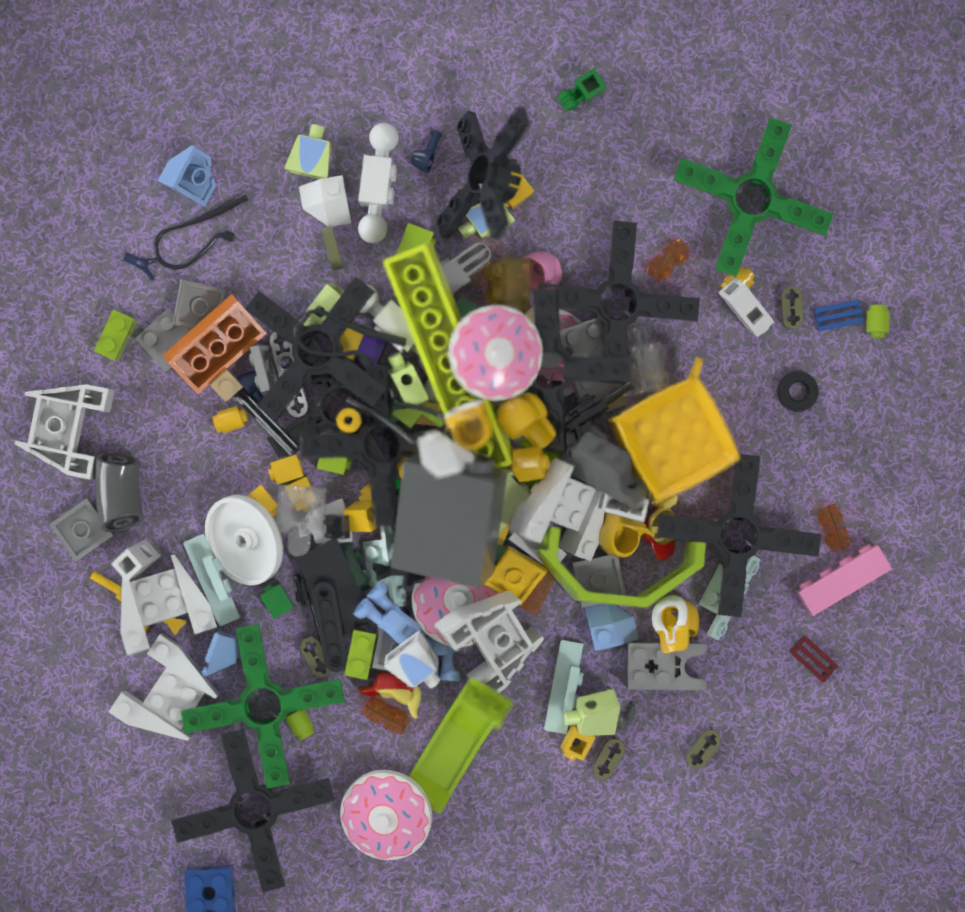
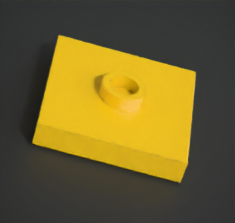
(516, 574)

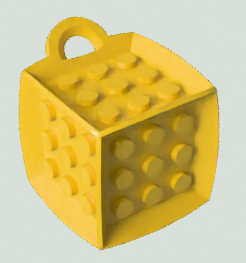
(676, 437)

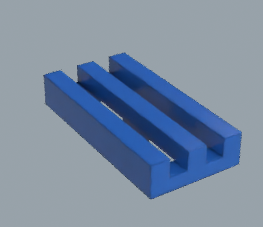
(858, 311)

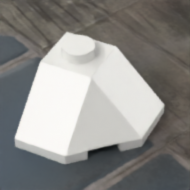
(326, 201)
(442, 454)

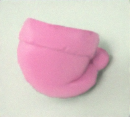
(544, 263)

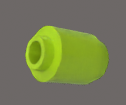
(878, 321)
(300, 724)

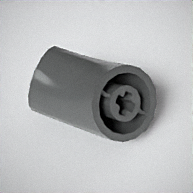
(117, 491)

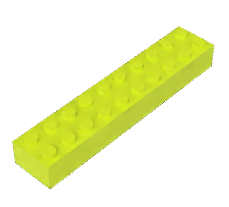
(432, 320)

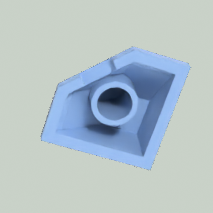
(190, 175)
(610, 626)
(221, 653)

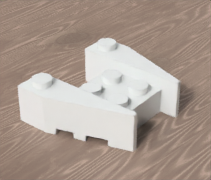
(59, 423)
(564, 503)
(158, 600)
(496, 636)
(177, 689)

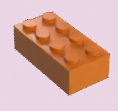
(214, 344)

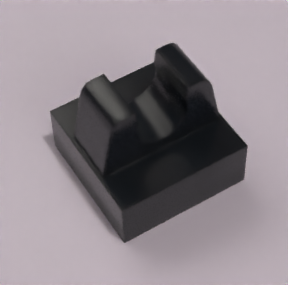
(337, 526)

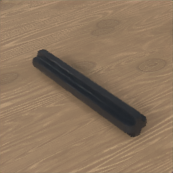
(267, 422)

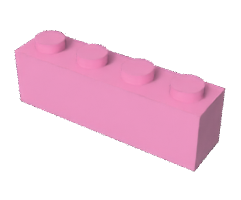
(844, 579)

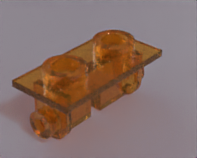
(676, 253)
(835, 538)
(538, 595)
(395, 718)

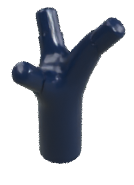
(140, 263)

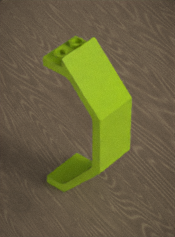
(548, 555)
(458, 741)

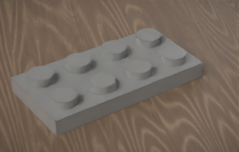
(587, 341)

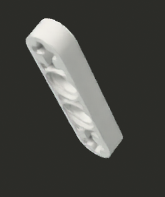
(276, 347)

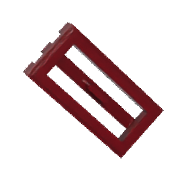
(828, 672)

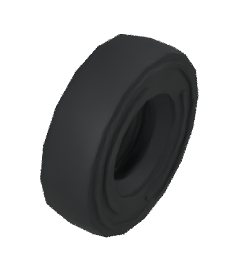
(797, 405)

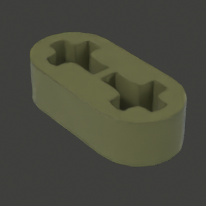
(332, 247)
(797, 306)
(310, 659)
(698, 745)
(613, 762)

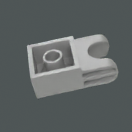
(465, 266)
(669, 668)

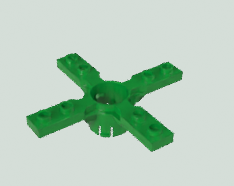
(761, 174)
(238, 710)

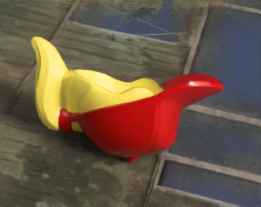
(662, 547)
(391, 686)

